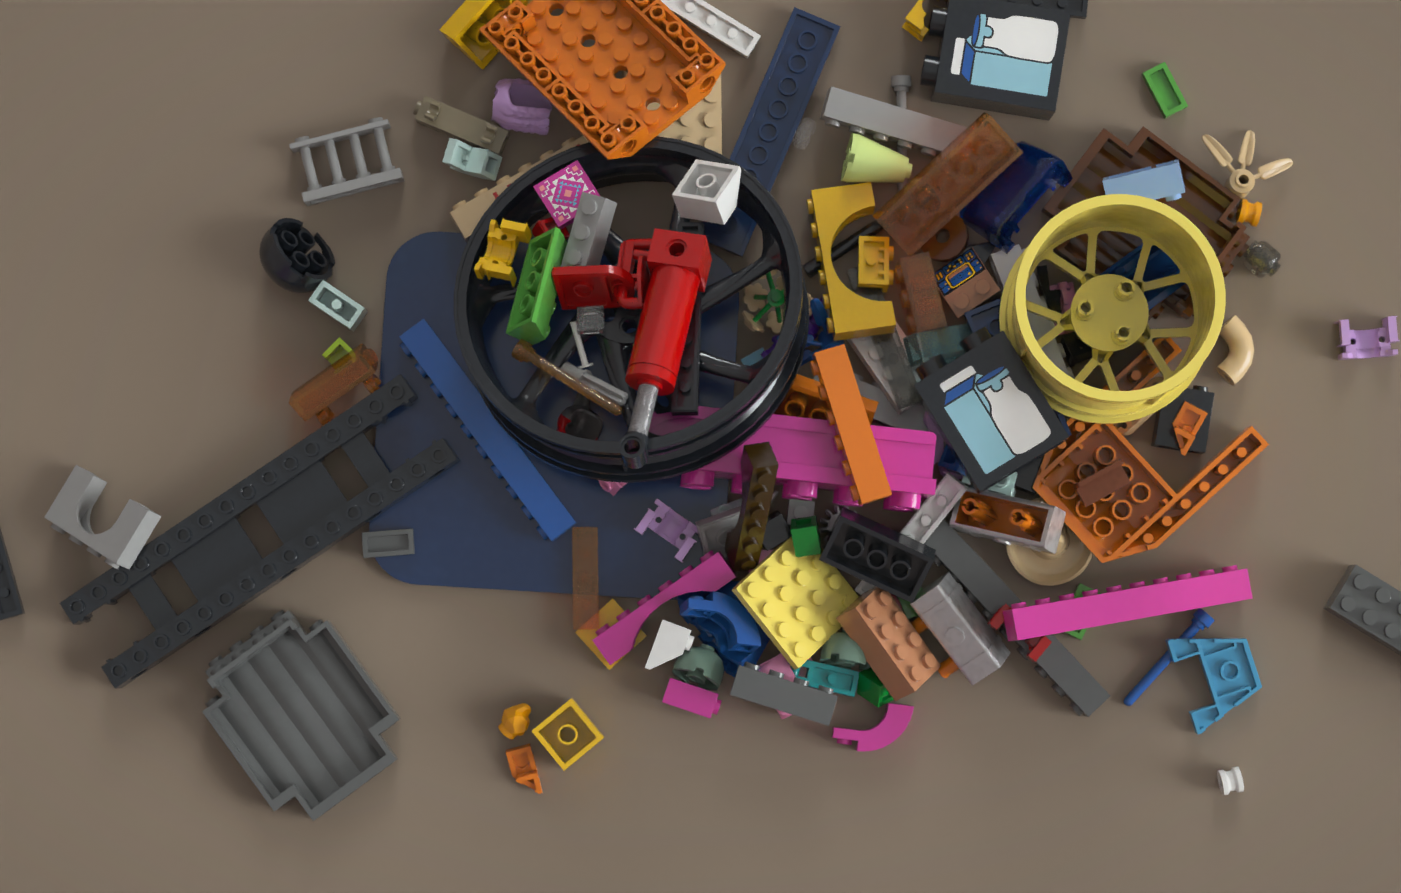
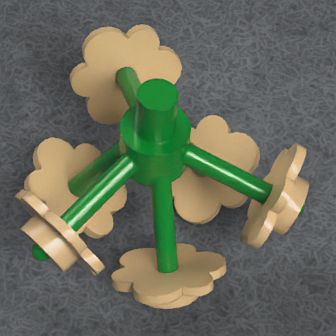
(755, 299)

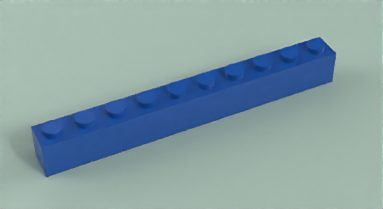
(478, 422)

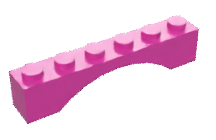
(621, 637)

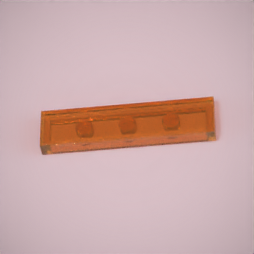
(585, 578)

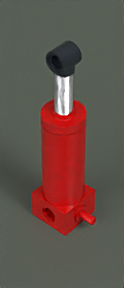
(678, 270)

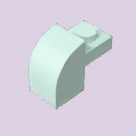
(472, 160)

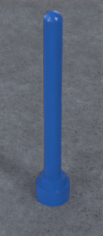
(1200, 621)

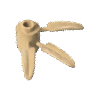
(1242, 180)

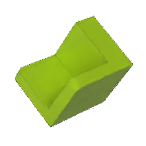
(336, 350)

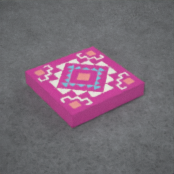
(563, 192)

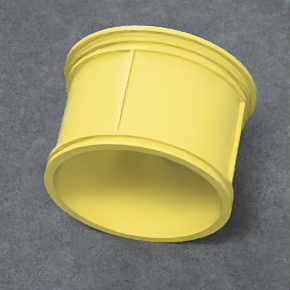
(1112, 309)

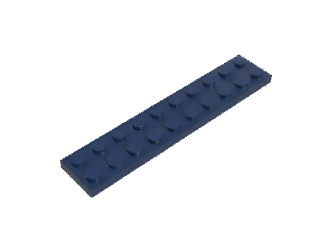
(776, 116)

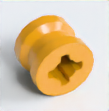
(1249, 212)

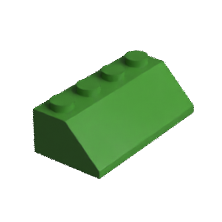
(536, 289)

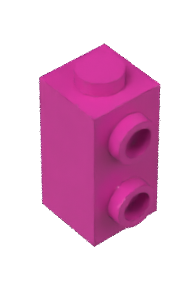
(691, 698)

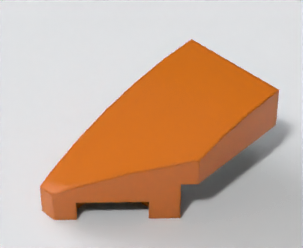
(1187, 425)
(524, 767)

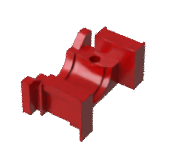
(1036, 645)

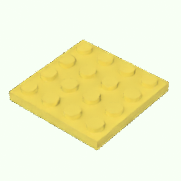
(795, 601)

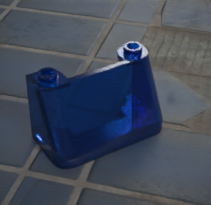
(1013, 193)

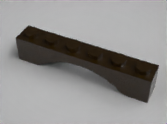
(758, 481)

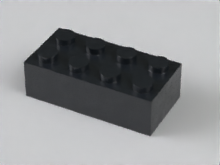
(877, 554)

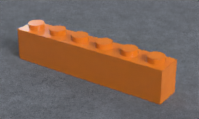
(851, 425)

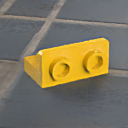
(873, 262)

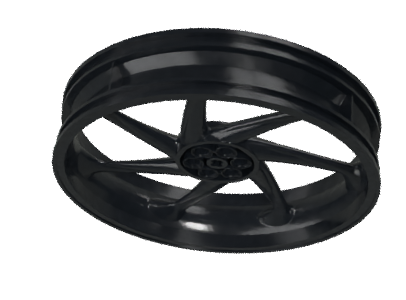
(675, 452)

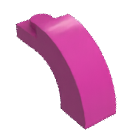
(884, 733)

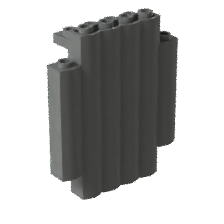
(300, 714)

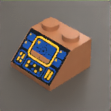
(965, 282)

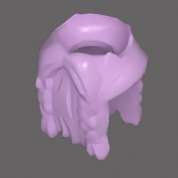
(520, 107)

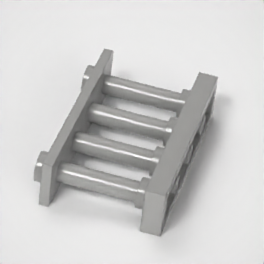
(364, 180)

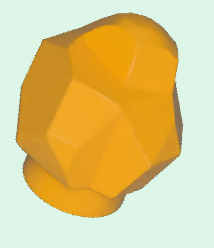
(515, 720)

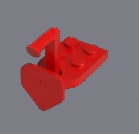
(605, 284)

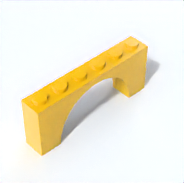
(849, 313)

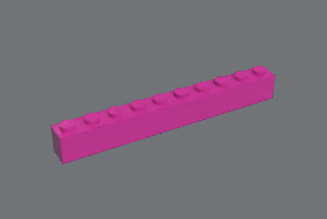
(1127, 604)

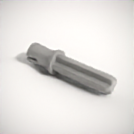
(605, 389)

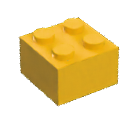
(567, 734)

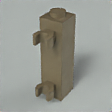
(460, 125)

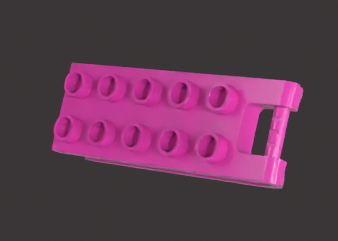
(812, 462)

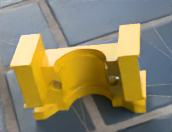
(915, 21)
(502, 250)

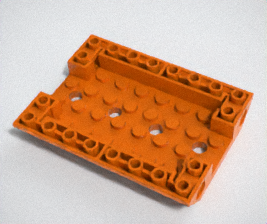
(635, 36)

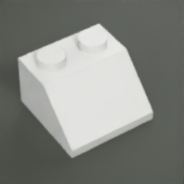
(708, 192)
(669, 644)

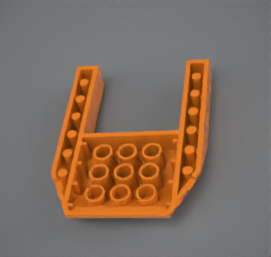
(1147, 508)

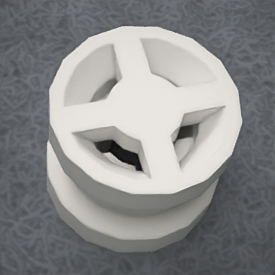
(1230, 780)

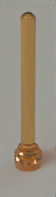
(524, 352)

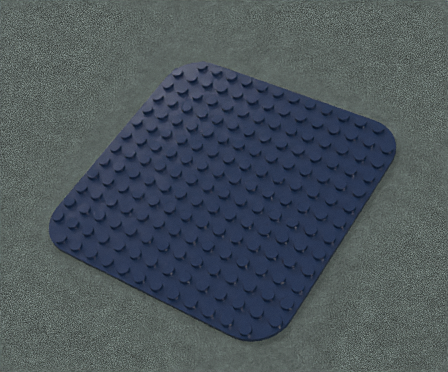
(465, 518)

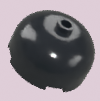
(285, 260)

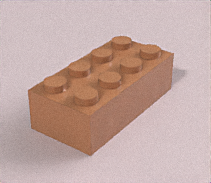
(889, 642)

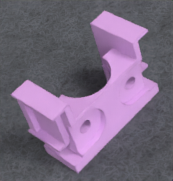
(1366, 342)
(669, 528)

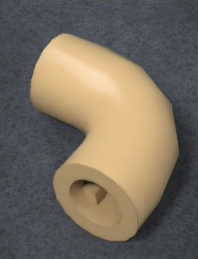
(1240, 350)

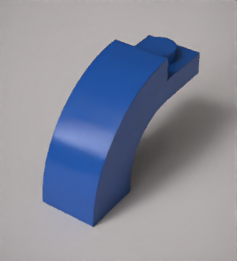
(730, 615)

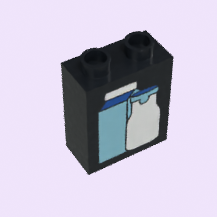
(997, 56)
(988, 409)

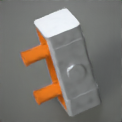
(1009, 520)
(959, 630)

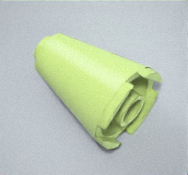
(873, 162)

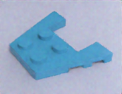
(1227, 670)

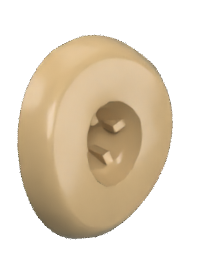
(1050, 568)

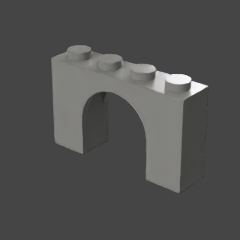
(72, 515)

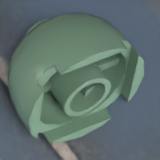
(843, 652)
(700, 666)

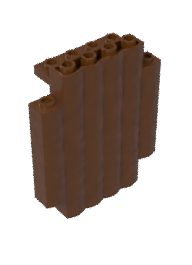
(1203, 203)

